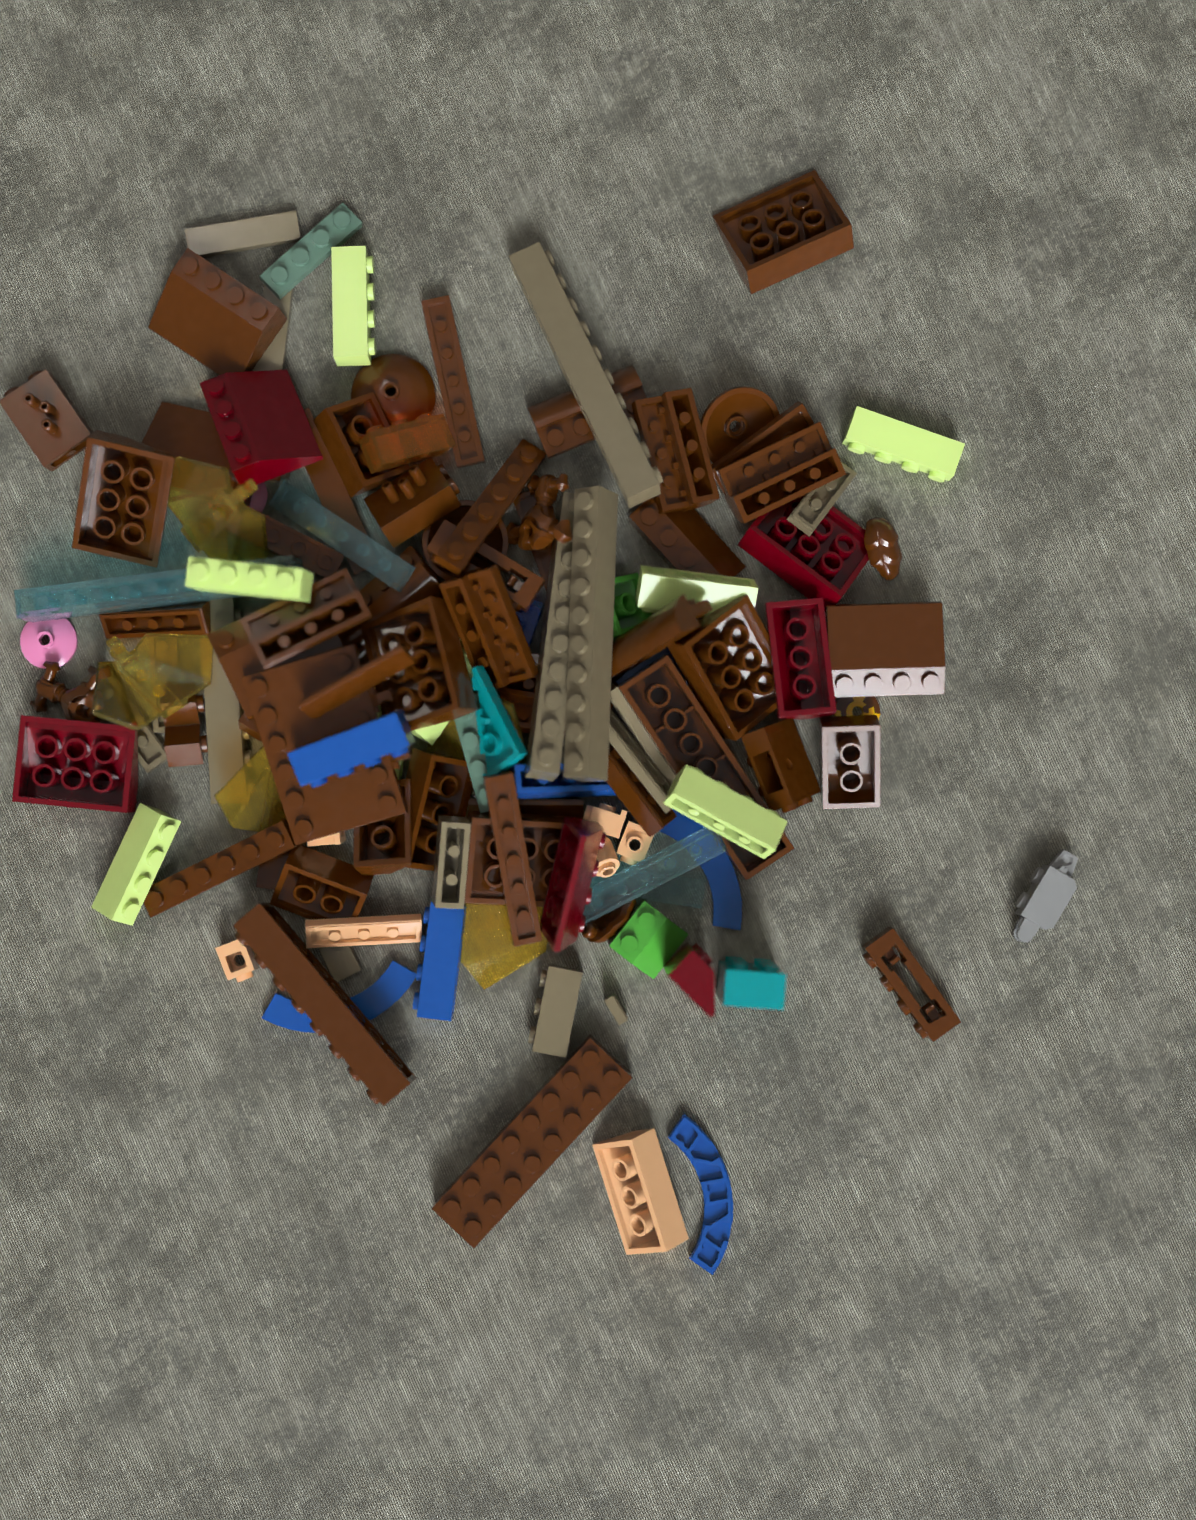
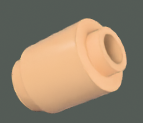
(607, 860)

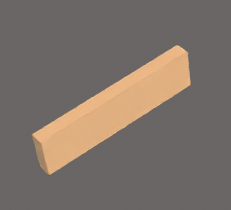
(363, 930)

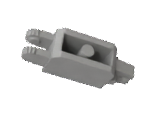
(1046, 897)

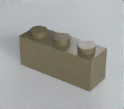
(451, 862)
(555, 1010)

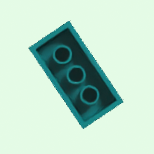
(751, 984)

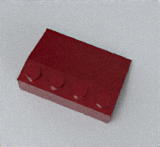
(260, 424)
(814, 564)
(76, 764)
(570, 881)

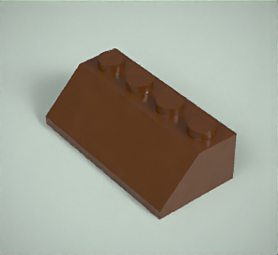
(685, 540)
(438, 788)

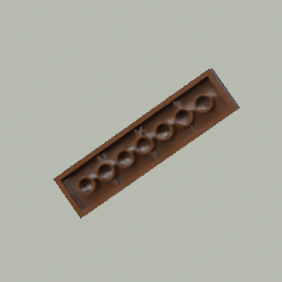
(689, 738)
(324, 1002)
(532, 1141)

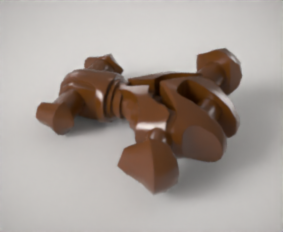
(539, 523)
(75, 702)

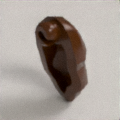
(883, 547)
(608, 924)

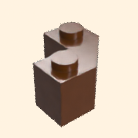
(184, 734)

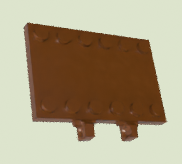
(342, 802)

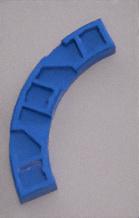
(719, 873)
(371, 1001)
(716, 1192)

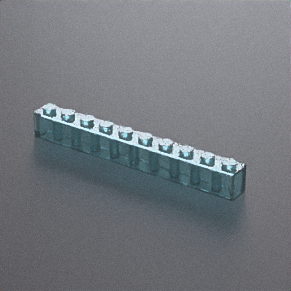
(120, 593)

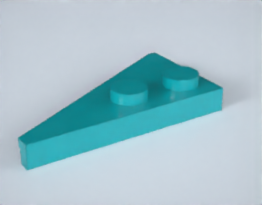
(497, 734)

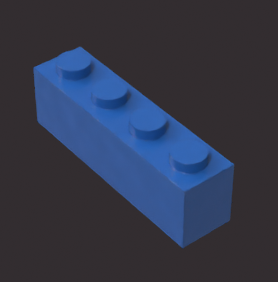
(351, 748)
(559, 788)
(440, 963)

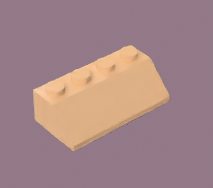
(640, 1192)

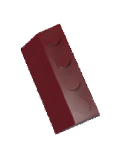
(800, 659)
(694, 975)

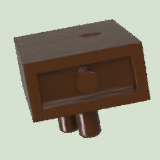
(47, 419)
(413, 501)
(781, 766)

